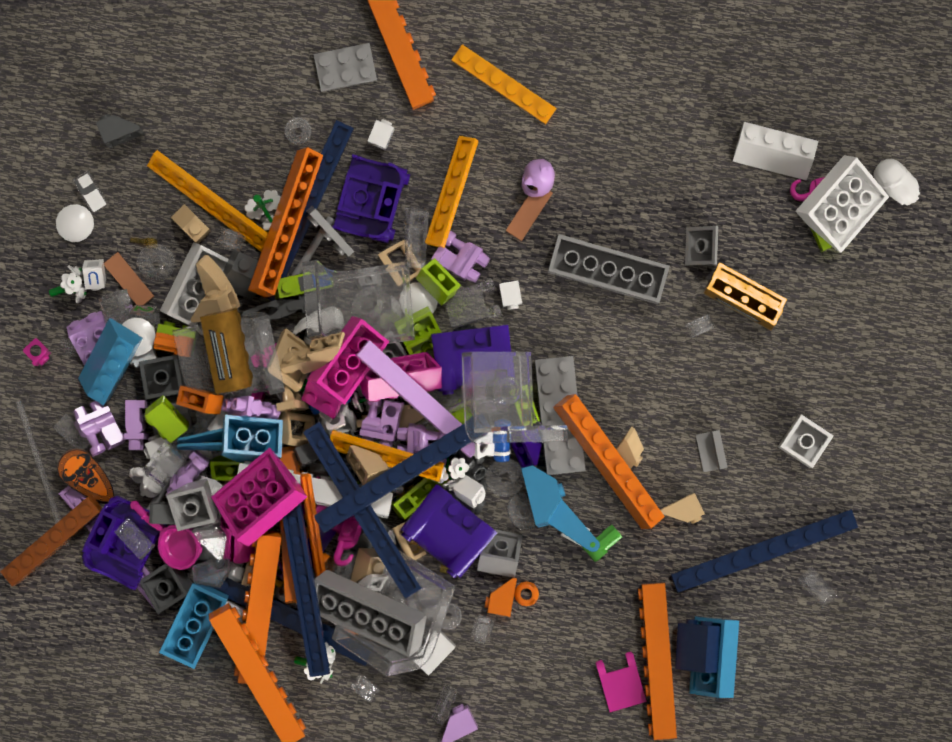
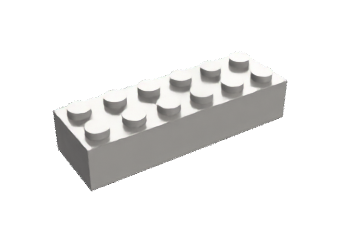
(608, 269)
(555, 381)
(370, 613)

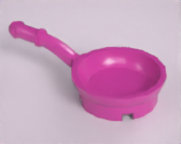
(175, 547)

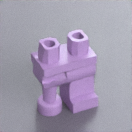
(464, 261)
(249, 407)
(100, 422)
(134, 424)
(384, 427)
(417, 438)
(189, 472)

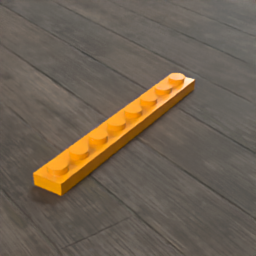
(207, 199)

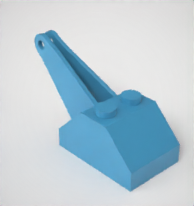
(241, 438)
(550, 509)

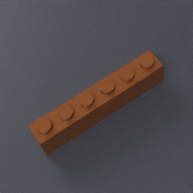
(51, 541)

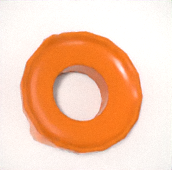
(535, 593)

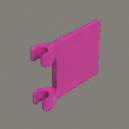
(622, 686)

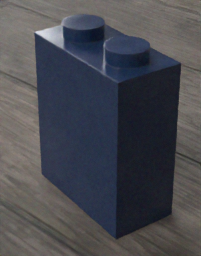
(697, 646)

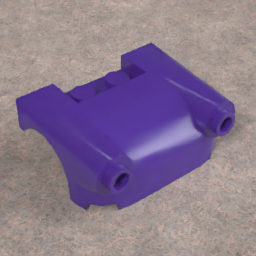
(370, 199)
(450, 346)
(448, 531)
(108, 553)

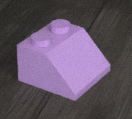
(459, 724)

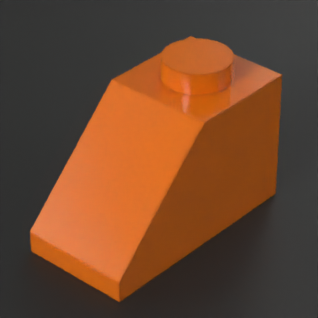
(200, 400)
(501, 599)

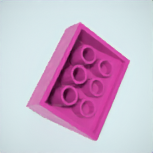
(258, 497)

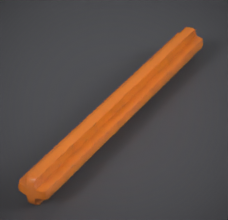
(313, 526)

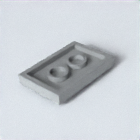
(345, 67)
(328, 232)

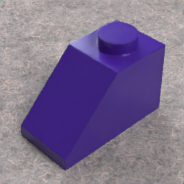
(527, 453)

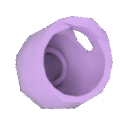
(539, 174)

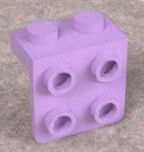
(86, 333)

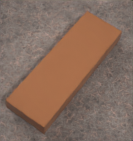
(527, 215)
(128, 279)

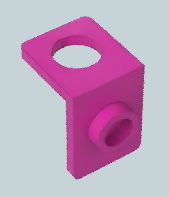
(42, 358)

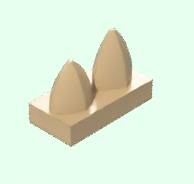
(291, 401)

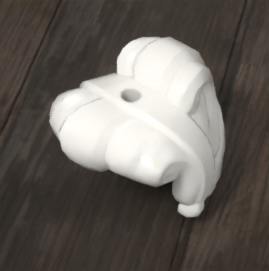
(147, 487)

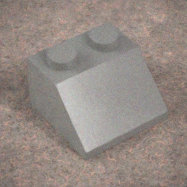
(192, 505)
(501, 554)

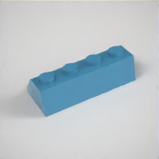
(109, 361)
(192, 625)
(721, 683)

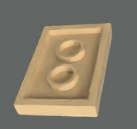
(288, 343)

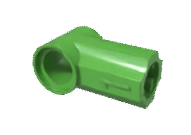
(606, 540)

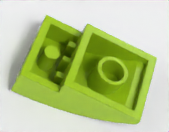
(424, 326)

